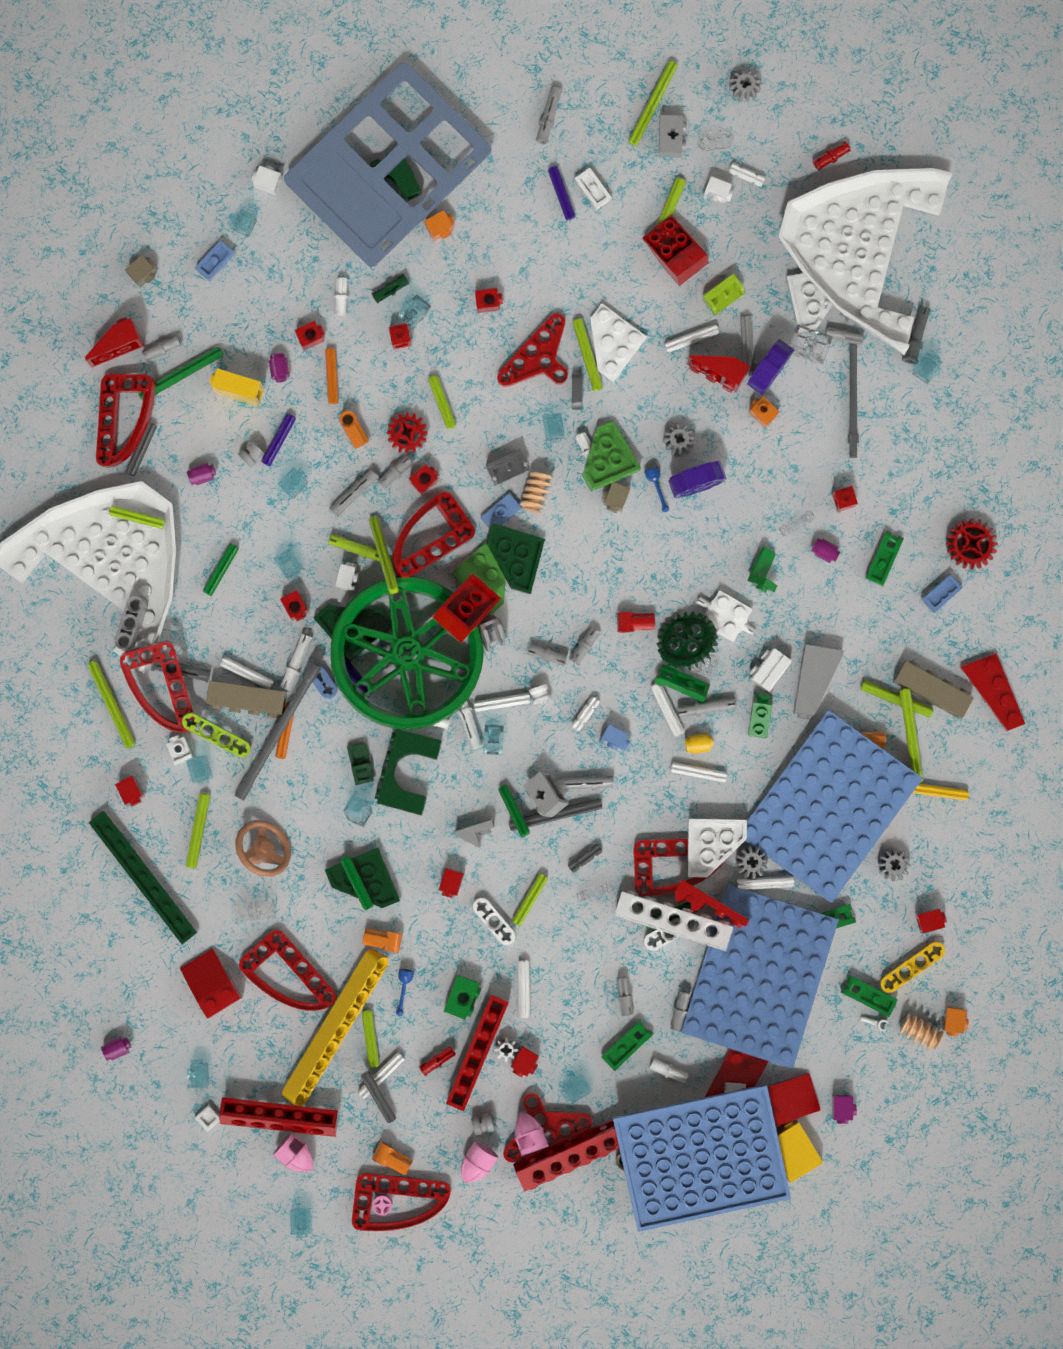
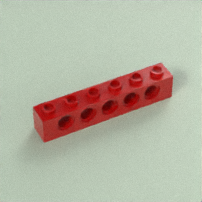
(477, 1052)
(278, 1117)
(560, 1153)

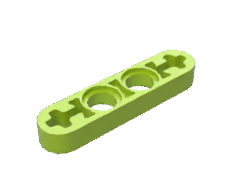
(214, 737)

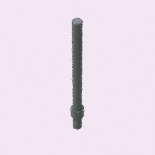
(853, 437)

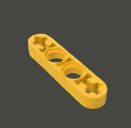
(910, 964)

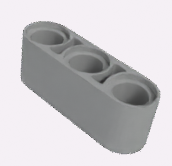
(130, 613)

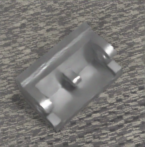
(507, 467)

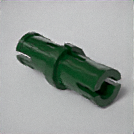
(390, 288)

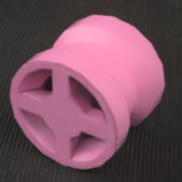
(382, 1208)

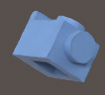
(615, 738)

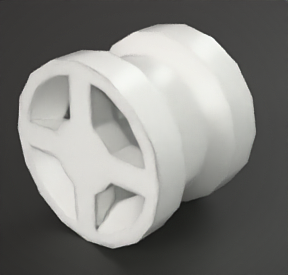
(540, 694)

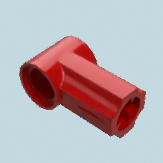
(629, 622)

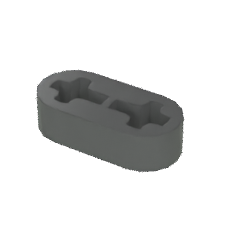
(576, 392)

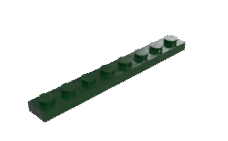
(143, 877)

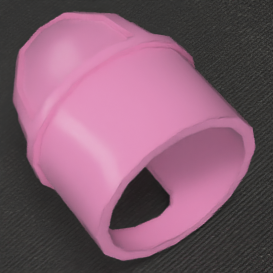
(529, 1134)
(294, 1154)
(477, 1162)

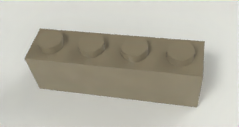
(933, 690)
(246, 698)

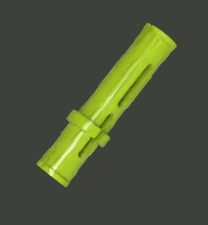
(355, 547)

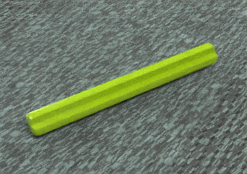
(653, 103)
(383, 555)
(111, 704)
(910, 730)

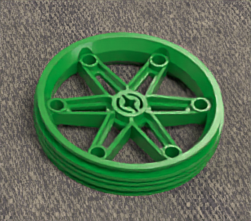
(406, 663)

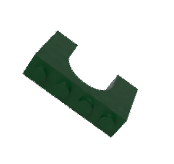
(403, 178)
(403, 745)

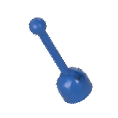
(653, 476)
(405, 977)

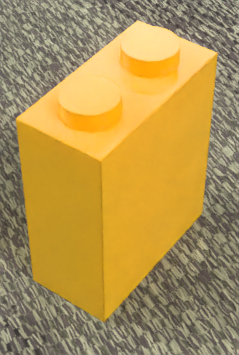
(236, 387)
(797, 1151)

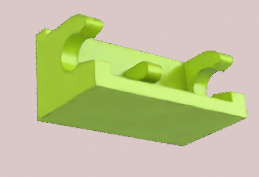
(724, 294)

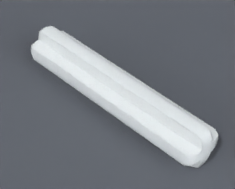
(691, 338)
(247, 673)
(501, 702)
(667, 710)
(699, 772)
(765, 882)
(524, 988)
(383, 1073)

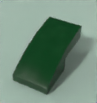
(360, 763)

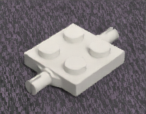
(727, 615)

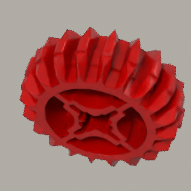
(961, 529)

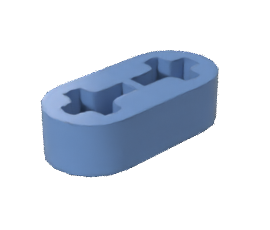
(326, 679)

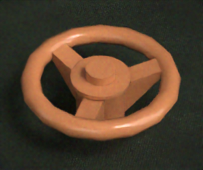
(263, 849)

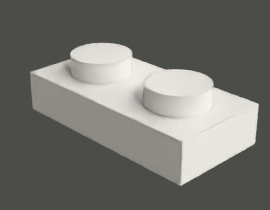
(593, 188)

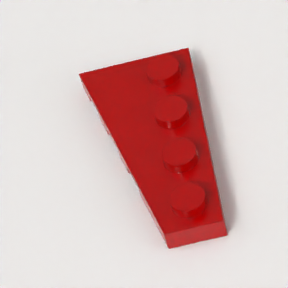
(995, 690)

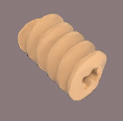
(534, 495)
(921, 1032)

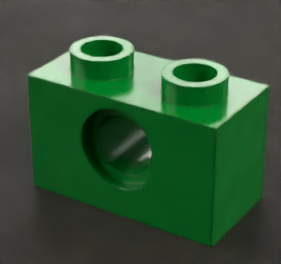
(453, 1005)

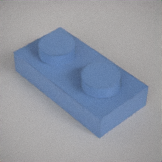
(214, 260)

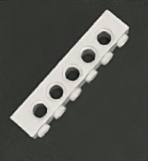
(629, 899)

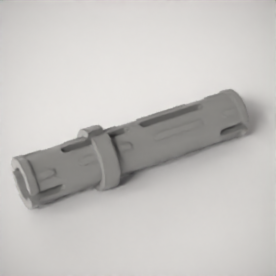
(546, 122)
(350, 496)
(706, 707)
(585, 782)

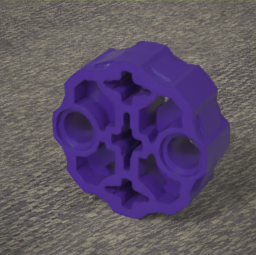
(770, 366)
(697, 479)

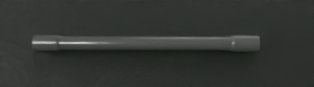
(308, 679)

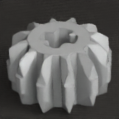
(739, 80)
(686, 438)
(755, 856)
(900, 863)

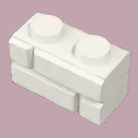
(770, 669)

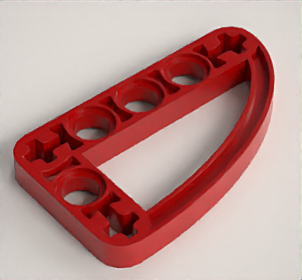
(143, 420)
(456, 526)
(169, 678)
(646, 858)
(292, 963)
(393, 1189)

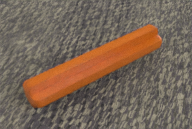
(331, 372)
(283, 741)

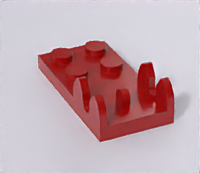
(700, 899)

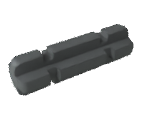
(585, 858)

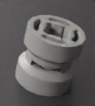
(251, 453)
(482, 1124)

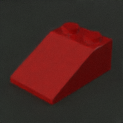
(117, 341)
(466, 607)
(210, 983)
(793, 1099)

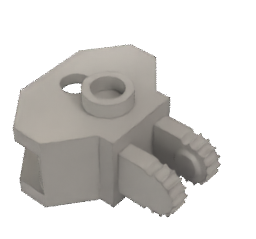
(491, 631)

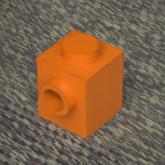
(440, 225)
(763, 411)
(955, 1021)

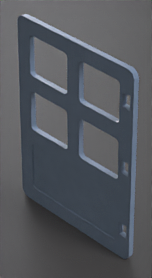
(355, 196)

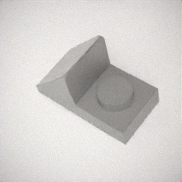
(469, 833)

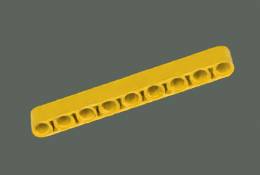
(335, 1028)

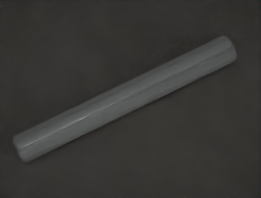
(566, 812)

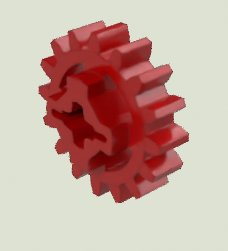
(399, 436)

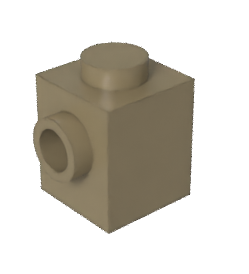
(141, 270)
(615, 497)

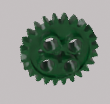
(687, 640)

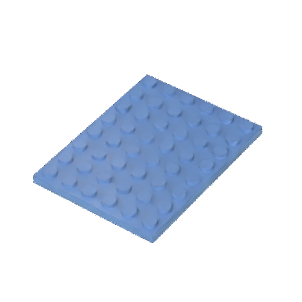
(830, 806)
(765, 982)
(702, 1157)

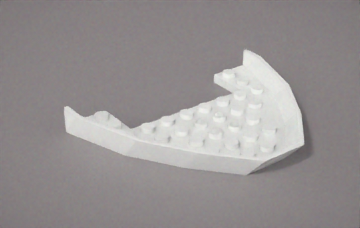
(846, 238)
(106, 552)

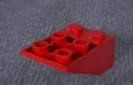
(676, 250)
(721, 369)

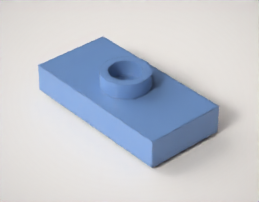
(501, 511)
(941, 593)

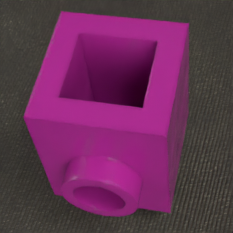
(843, 1108)

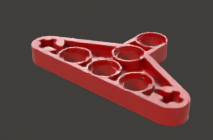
(532, 363)
(552, 1124)

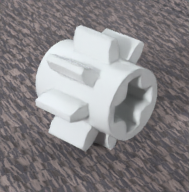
(510, 1045)

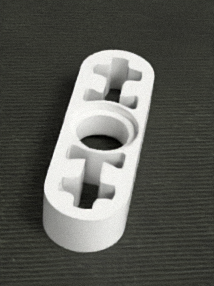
(480, 913)
(667, 940)

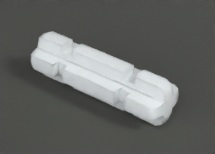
(746, 174)
(585, 713)

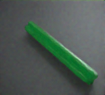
(186, 370)

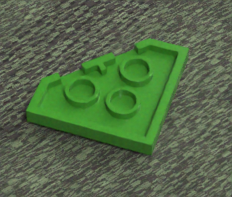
(608, 458)
(486, 569)

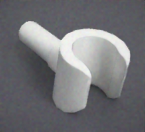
(874, 1022)

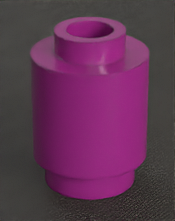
(279, 367)
(201, 473)
(825, 550)
(116, 1048)

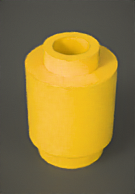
(698, 743)

